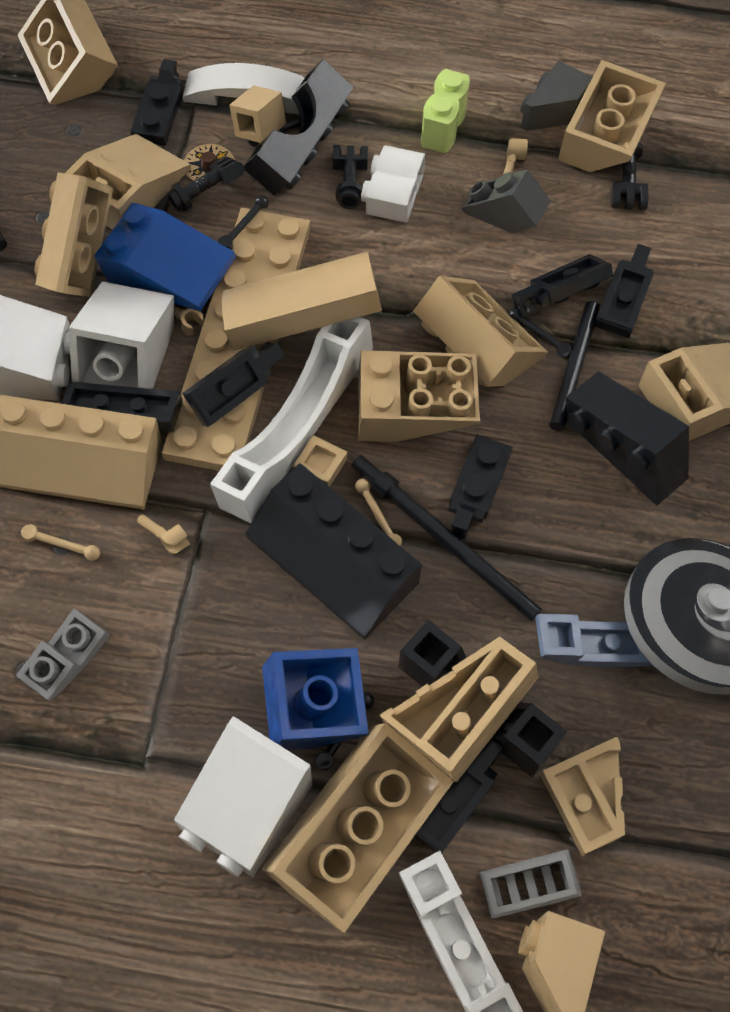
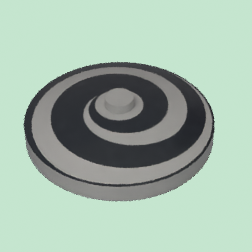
(682, 612)

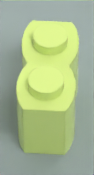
(445, 110)

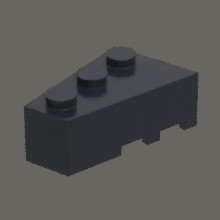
(631, 435)

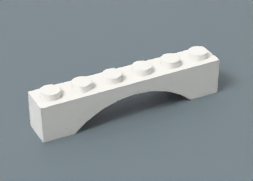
(266, 460)

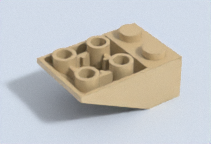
(134, 169)
(691, 386)
(415, 394)

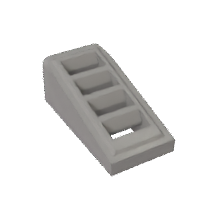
(568, 872)

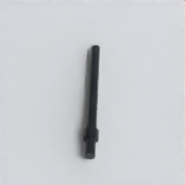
(387, 487)

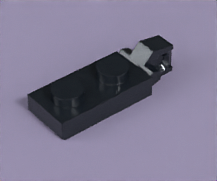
(159, 105)
(561, 283)
(626, 294)
(232, 382)
(478, 483)
(460, 800)

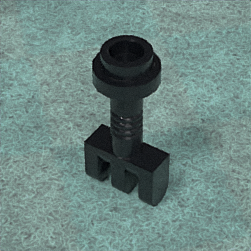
(222, 171)
(628, 186)
(349, 191)

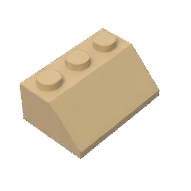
(66, 50)
(610, 118)
(73, 234)
(476, 324)

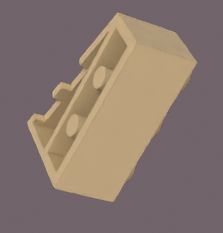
(465, 707)

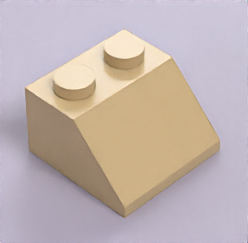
(560, 961)

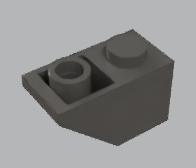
(555, 98)
(508, 202)

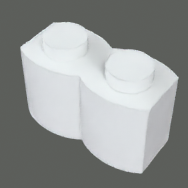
(393, 183)

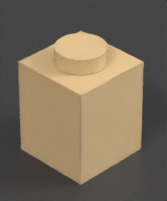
(257, 113)

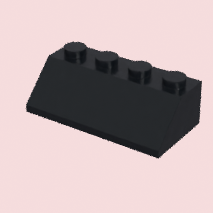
(333, 551)

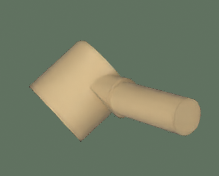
(516, 151)
(186, 316)
(173, 539)

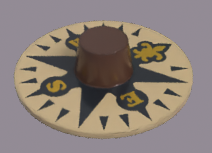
(202, 157)

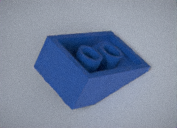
(163, 256)

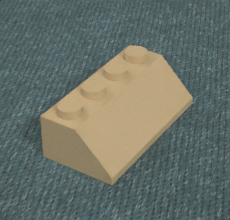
(77, 452)
(358, 826)

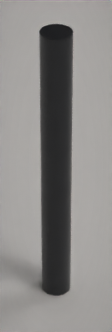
(574, 364)

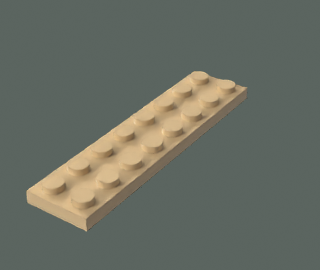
(263, 250)

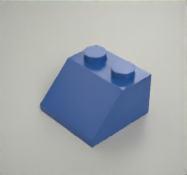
(314, 697)

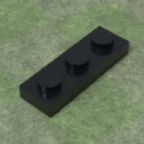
(154, 403)

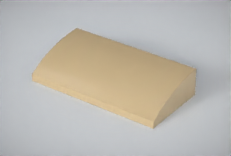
(300, 301)

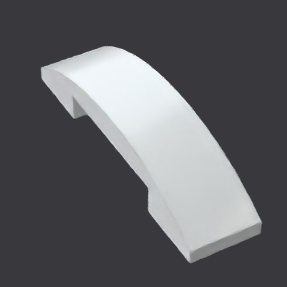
(234, 79)
(456, 937)

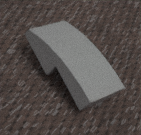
(64, 657)

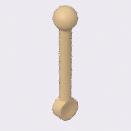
(363, 486)
(31, 534)

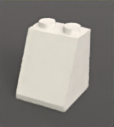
(121, 336)
(33, 351)
(243, 798)

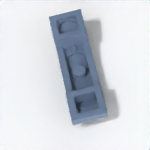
(587, 643)

